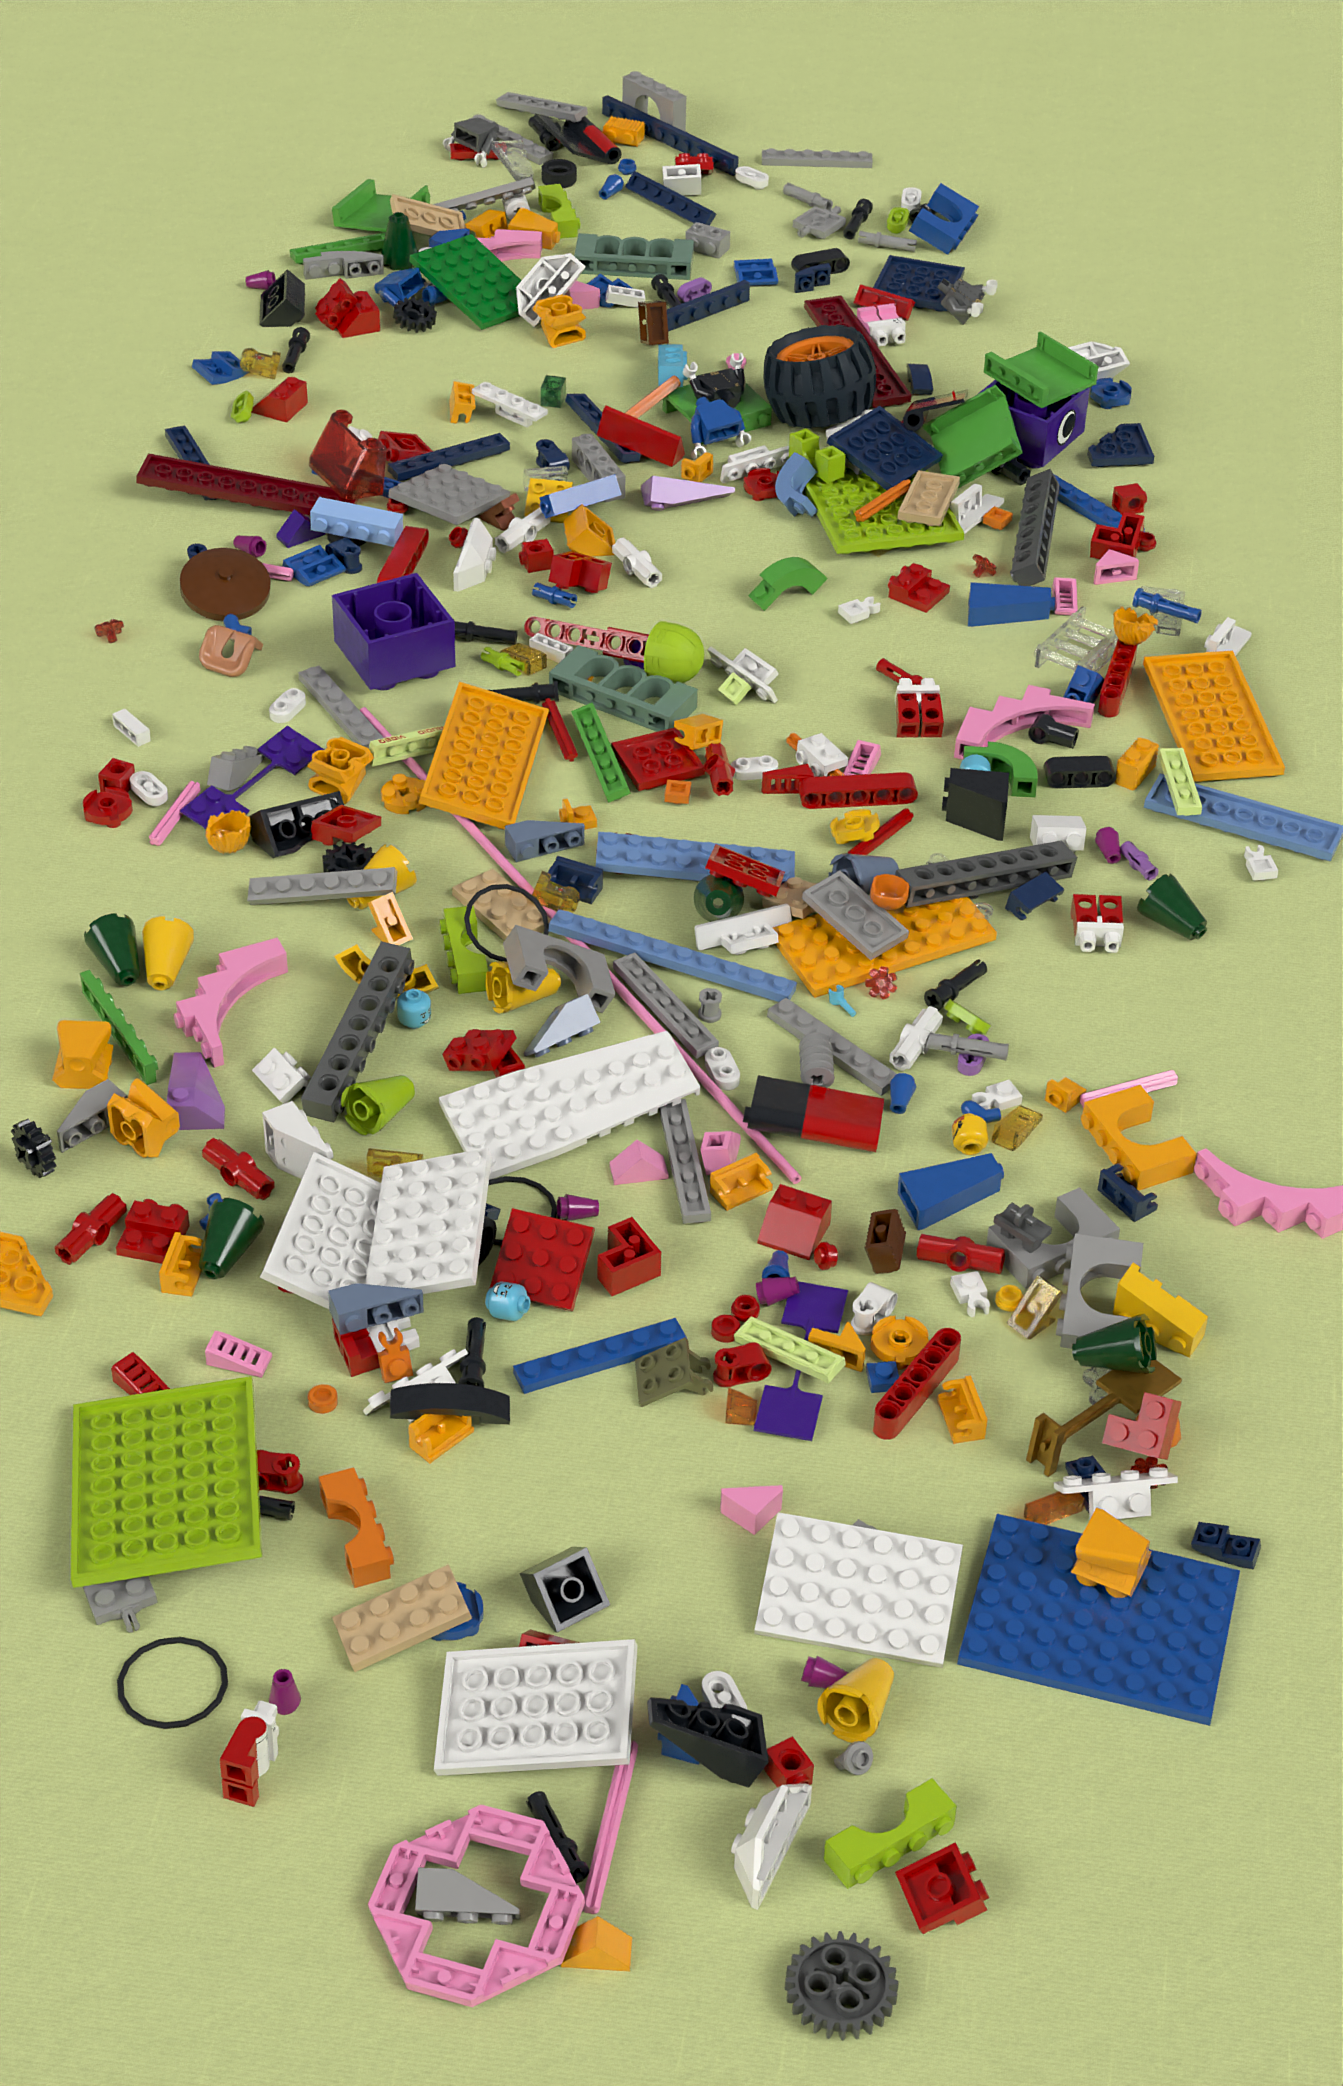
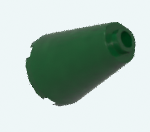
(398, 242)
(723, 888)
(1173, 908)
(115, 946)
(227, 1236)
(1119, 1347)

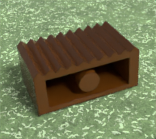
(885, 1241)

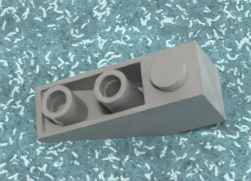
(232, 768)
(88, 1115)
(454, 1895)

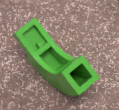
(783, 575)
(1008, 759)

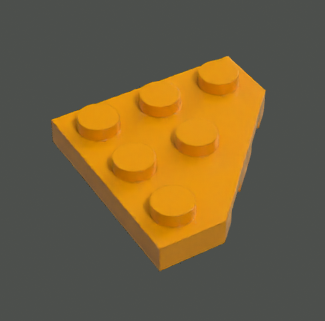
(21, 1278)

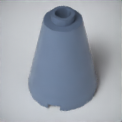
(863, 868)

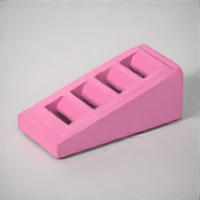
(1070, 596)
(867, 749)
(223, 1344)

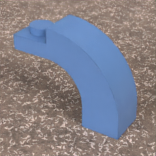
(791, 482)

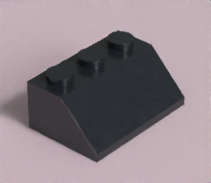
(283, 302)

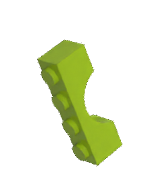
(554, 200)
(468, 967)
(859, 1854)

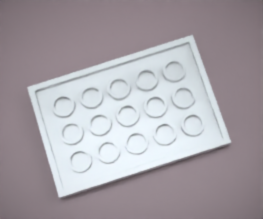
(430, 1222)
(325, 1232)
(859, 1590)
(537, 1708)

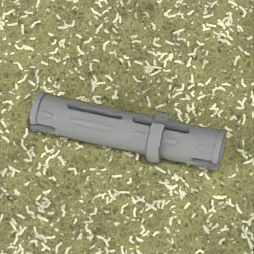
(810, 198)
(887, 241)
(967, 1046)

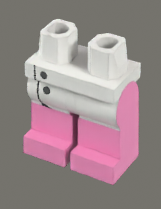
(882, 324)

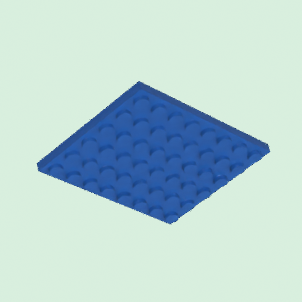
(1138, 1651)

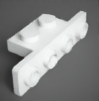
(509, 405)
(760, 457)
(971, 506)
(1227, 637)
(750, 669)
(744, 930)
(426, 1374)
(1118, 1495)

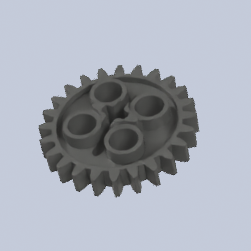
(841, 1985)

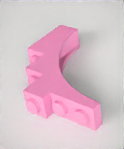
(514, 244)
(1015, 715)
(219, 991)
(1281, 1206)

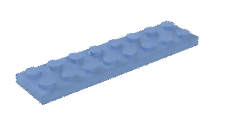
(1254, 820)
(675, 857)

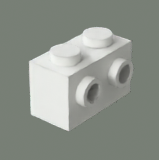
(680, 179)
(1057, 828)

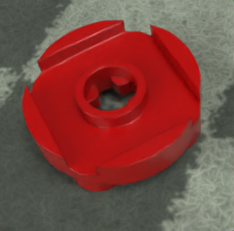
(761, 484)
(98, 808)

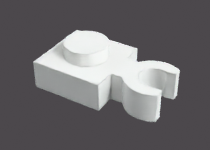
(856, 611)
(1260, 866)
(1000, 1095)
(971, 1290)

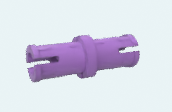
(1139, 860)

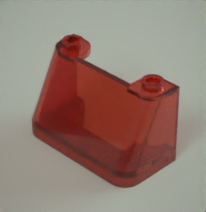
(346, 463)

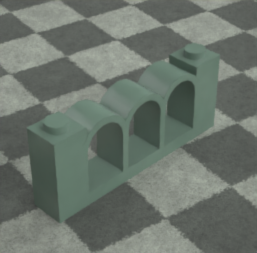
(635, 256)
(572, 677)

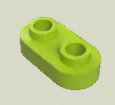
(897, 220)
(242, 407)
(974, 1023)

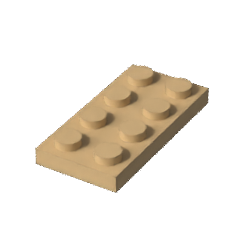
(427, 217)
(928, 498)
(499, 908)
(401, 1618)

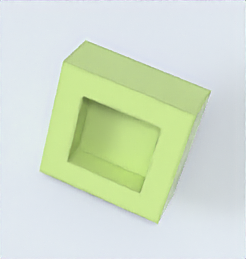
(734, 688)

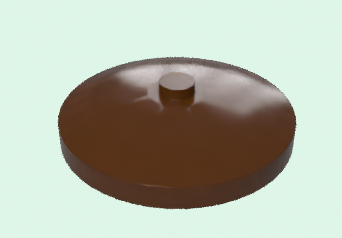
(225, 583)

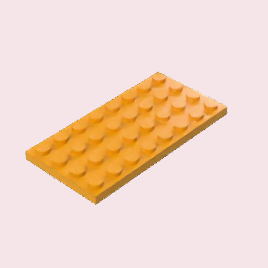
(1213, 715)
(484, 756)
(828, 959)

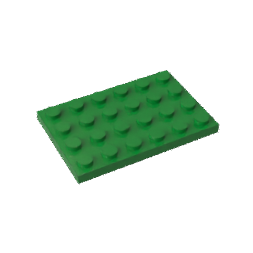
(471, 279)

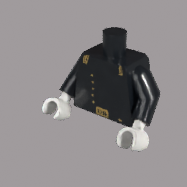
(721, 384)

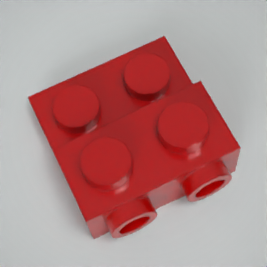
(705, 162)
(335, 304)
(402, 445)
(917, 588)
(343, 824)
(478, 1050)
(151, 1230)
(943, 1888)

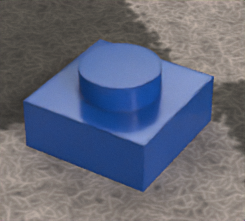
(881, 1376)

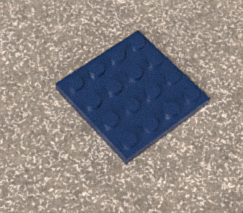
(917, 280)
(884, 448)

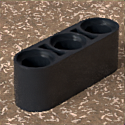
(835, 257)
(1079, 772)

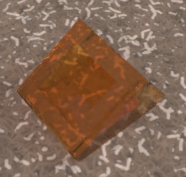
(740, 1408)

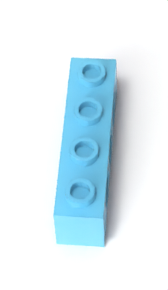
(671, 362)

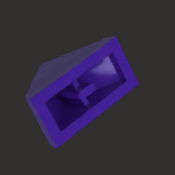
(297, 530)

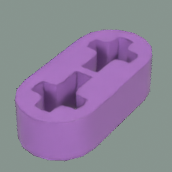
(694, 289)
(976, 1065)

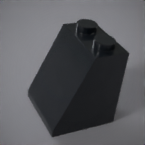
(977, 801)

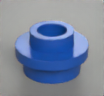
(627, 166)

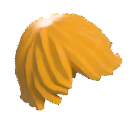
(1133, 629)
(228, 831)

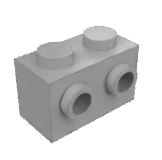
(709, 239)

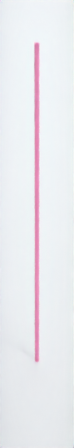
(620, 989)

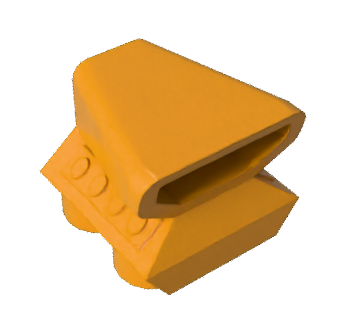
(560, 320)
(339, 768)
(83, 1054)
(142, 1119)
(1111, 1555)

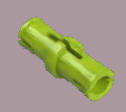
(502, 661)

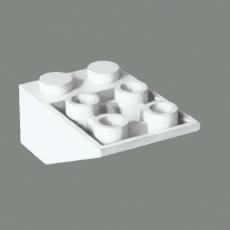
(292, 1139)

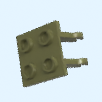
(669, 1372)

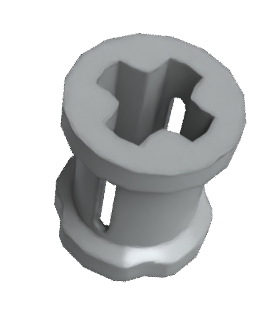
(710, 1003)

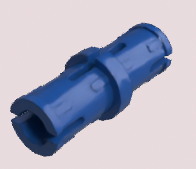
(554, 595)

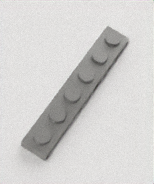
(542, 106)
(534, 152)
(816, 158)
(489, 196)
(339, 706)
(322, 886)
(665, 1004)
(845, 1053)
(685, 1163)

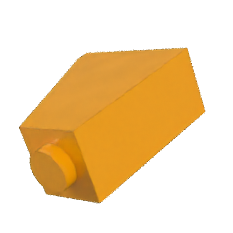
(529, 221)

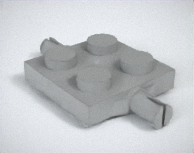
(819, 222)
(120, 1600)

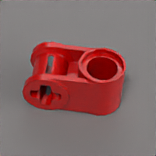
(743, 1363)
(275, 1470)

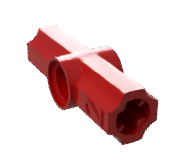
(719, 769)
(238, 1169)
(91, 1228)
(945, 1252)

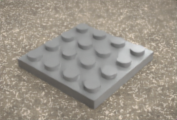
(449, 494)

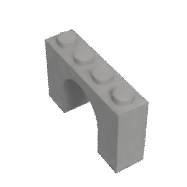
(669, 101)
(531, 951)
(1078, 1215)
(1091, 1259)

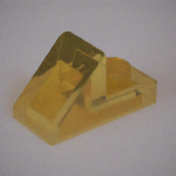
(378, 1159)
(1034, 1309)

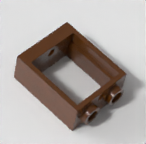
(656, 326)

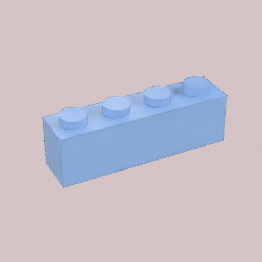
(356, 521)

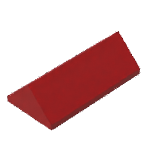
(640, 436)

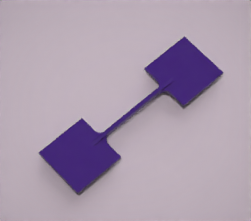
(284, 749)
(790, 1410)

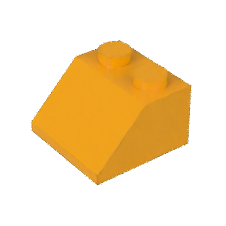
(588, 533)

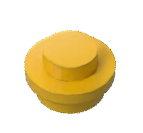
(1008, 1297)

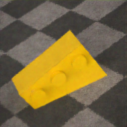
(1173, 1319)

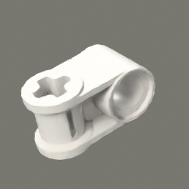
(871, 1307)

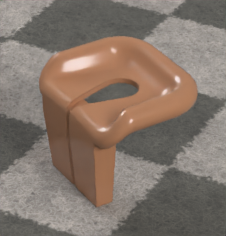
(213, 644)

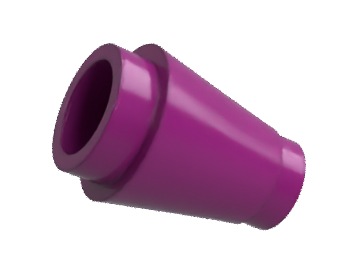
(260, 280)
(251, 544)
(1108, 842)
(576, 1207)
(776, 1289)
(821, 1672)
(284, 1692)

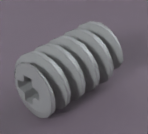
(816, 1060)

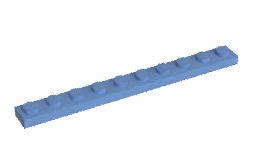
(672, 956)

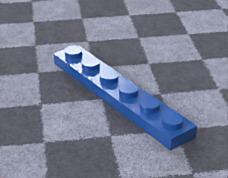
(1087, 505)
(596, 1356)

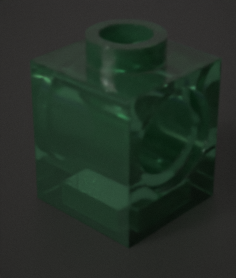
(553, 391)

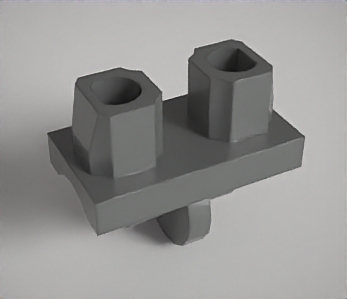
(1023, 1225)

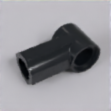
(1014, 471)
(1046, 729)

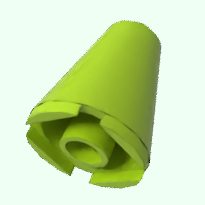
(376, 1102)

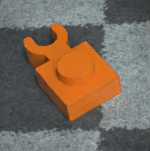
(395, 1360)

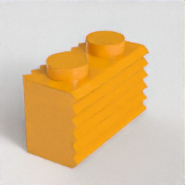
(624, 131)
(1136, 763)

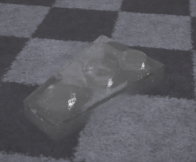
(513, 158)
(1166, 623)

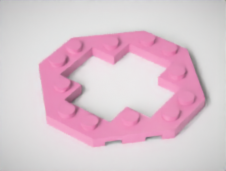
(507, 1962)

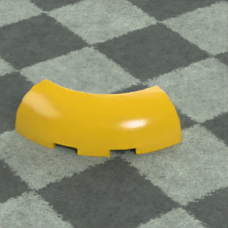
(356, 963)

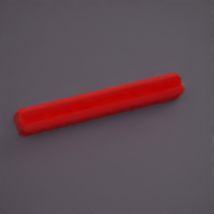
(560, 730)
(883, 833)

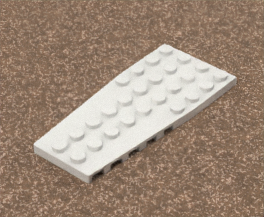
(568, 1100)

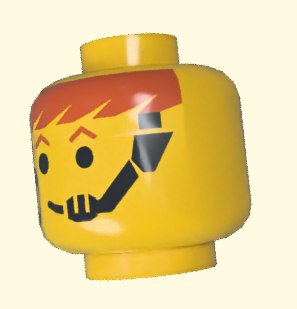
(970, 1134)

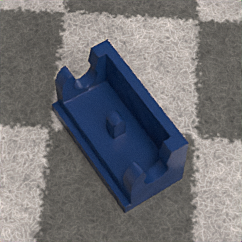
(581, 876)
(1033, 895)
(1124, 1194)

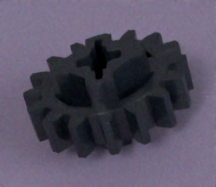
(414, 314)
(347, 857)
(33, 1148)

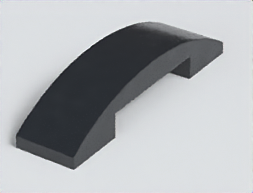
(450, 1399)

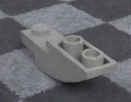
(346, 263)

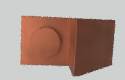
(501, 513)

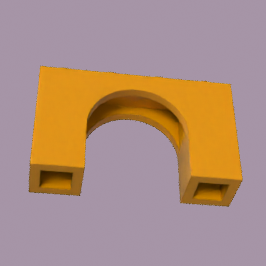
(1142, 1164)

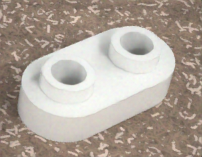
(752, 177)
(911, 198)
(287, 705)
(753, 767)
(148, 788)
(722, 1068)
(722, 1682)

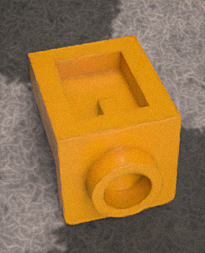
(698, 469)
(581, 814)
(1063, 1094)

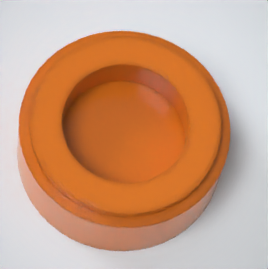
(322, 1398)

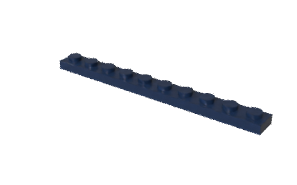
(671, 135)

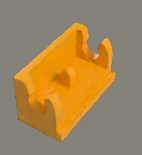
(487, 223)
(461, 401)
(699, 731)
(740, 1181)
(181, 1266)
(963, 1410)
(436, 1434)

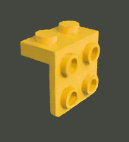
(542, 487)

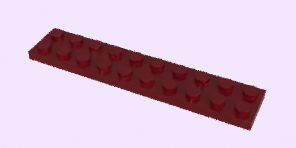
(836, 311)
(232, 484)

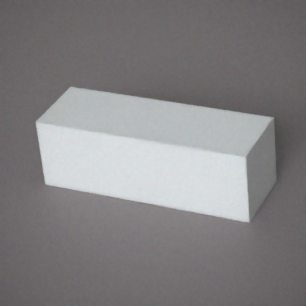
(624, 296)
(552, 648)
(131, 727)

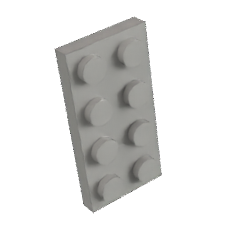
(855, 915)

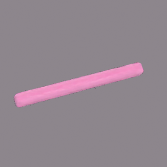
(608, 1834)

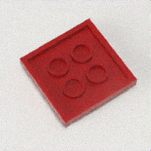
(657, 758)
(745, 871)
(544, 1257)

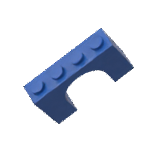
(941, 233)

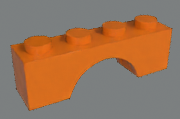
(345, 1500)

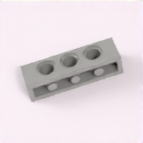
(595, 462)

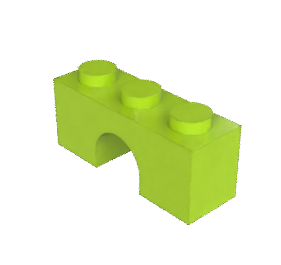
(827, 461)

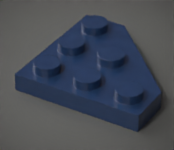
(1122, 447)

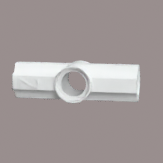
(521, 530)
(637, 562)
(915, 1038)

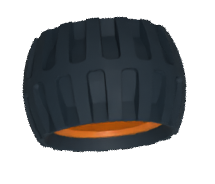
(819, 376)

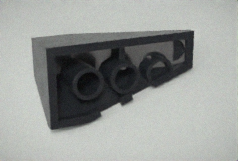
(288, 826)
(722, 1739)

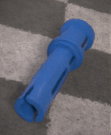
(1157, 603)

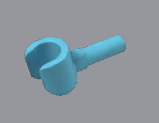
(837, 998)

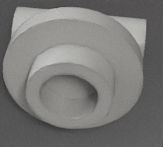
(856, 1758)

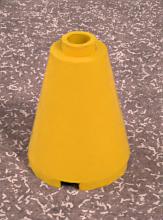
(386, 858)
(165, 949)
(510, 996)
(857, 1701)

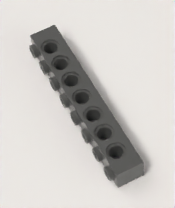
(1035, 529)
(986, 872)
(357, 1031)

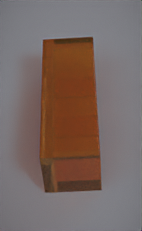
(1053, 1507)

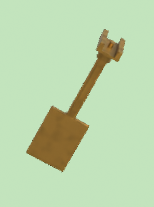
(1121, 1387)

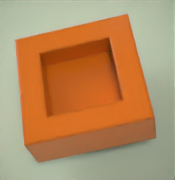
(997, 518)
(677, 792)

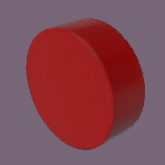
(724, 1328)

